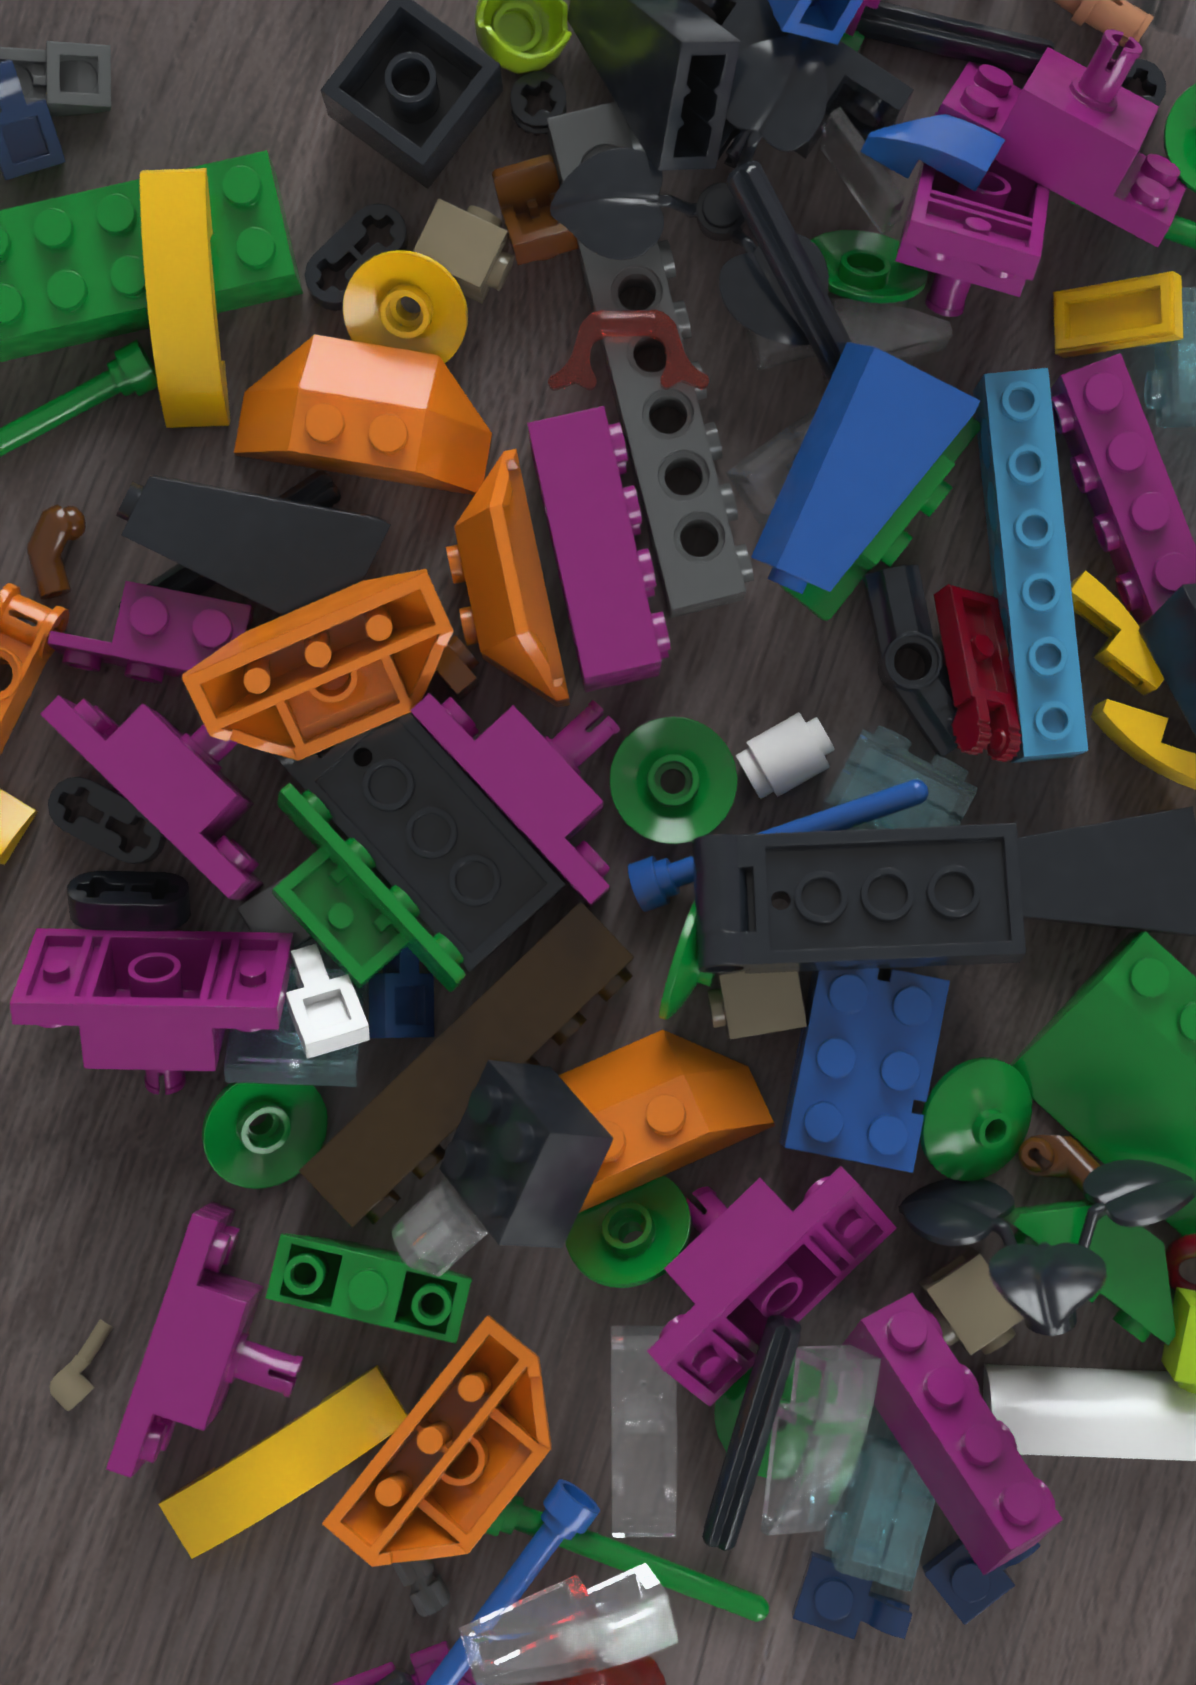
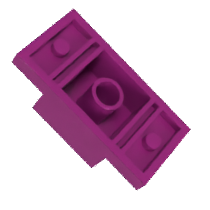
(1077, 134)
(972, 235)
(532, 780)
(170, 781)
(153, 994)
(759, 1264)
(198, 1346)

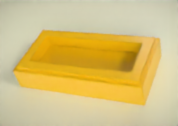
(1118, 314)

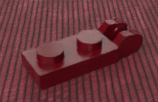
(978, 673)

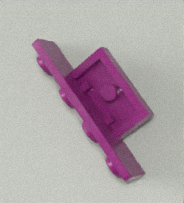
(158, 633)

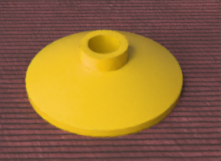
(375, 309)

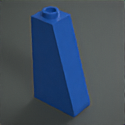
(857, 464)

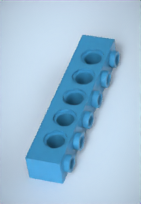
(1031, 560)

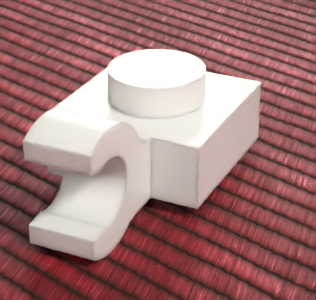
(324, 1009)

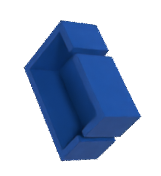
(864, 1065)

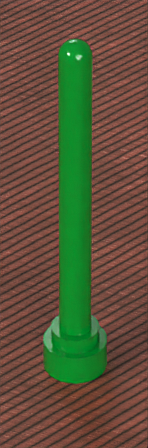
(126, 373)
(625, 1557)

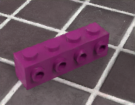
(1125, 484)
(953, 1436)

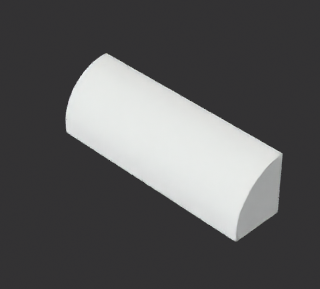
(1093, 1411)

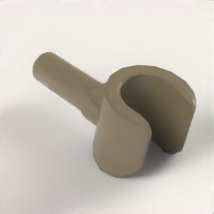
(70, 1385)

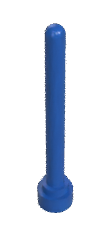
(659, 880)
(566, 1513)

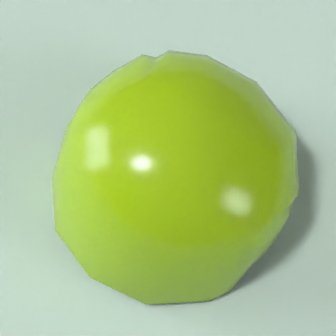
(522, 32)

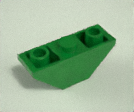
(1133, 1259)
(367, 1286)

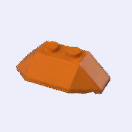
(366, 416)
(507, 584)
(325, 668)
(664, 1108)
(451, 1457)

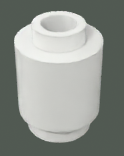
(786, 755)

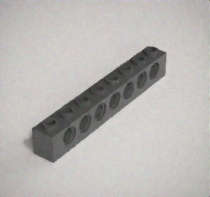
(686, 580)

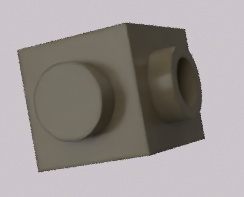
(468, 246)
(756, 1003)
(970, 1305)

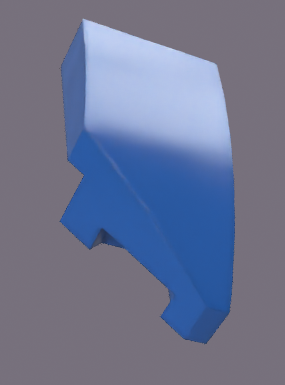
(940, 141)

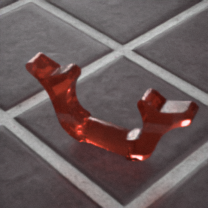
(628, 323)

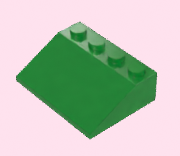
(1124, 1063)

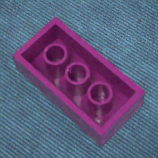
(595, 549)

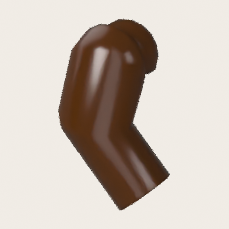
(47, 544)
(1056, 1158)

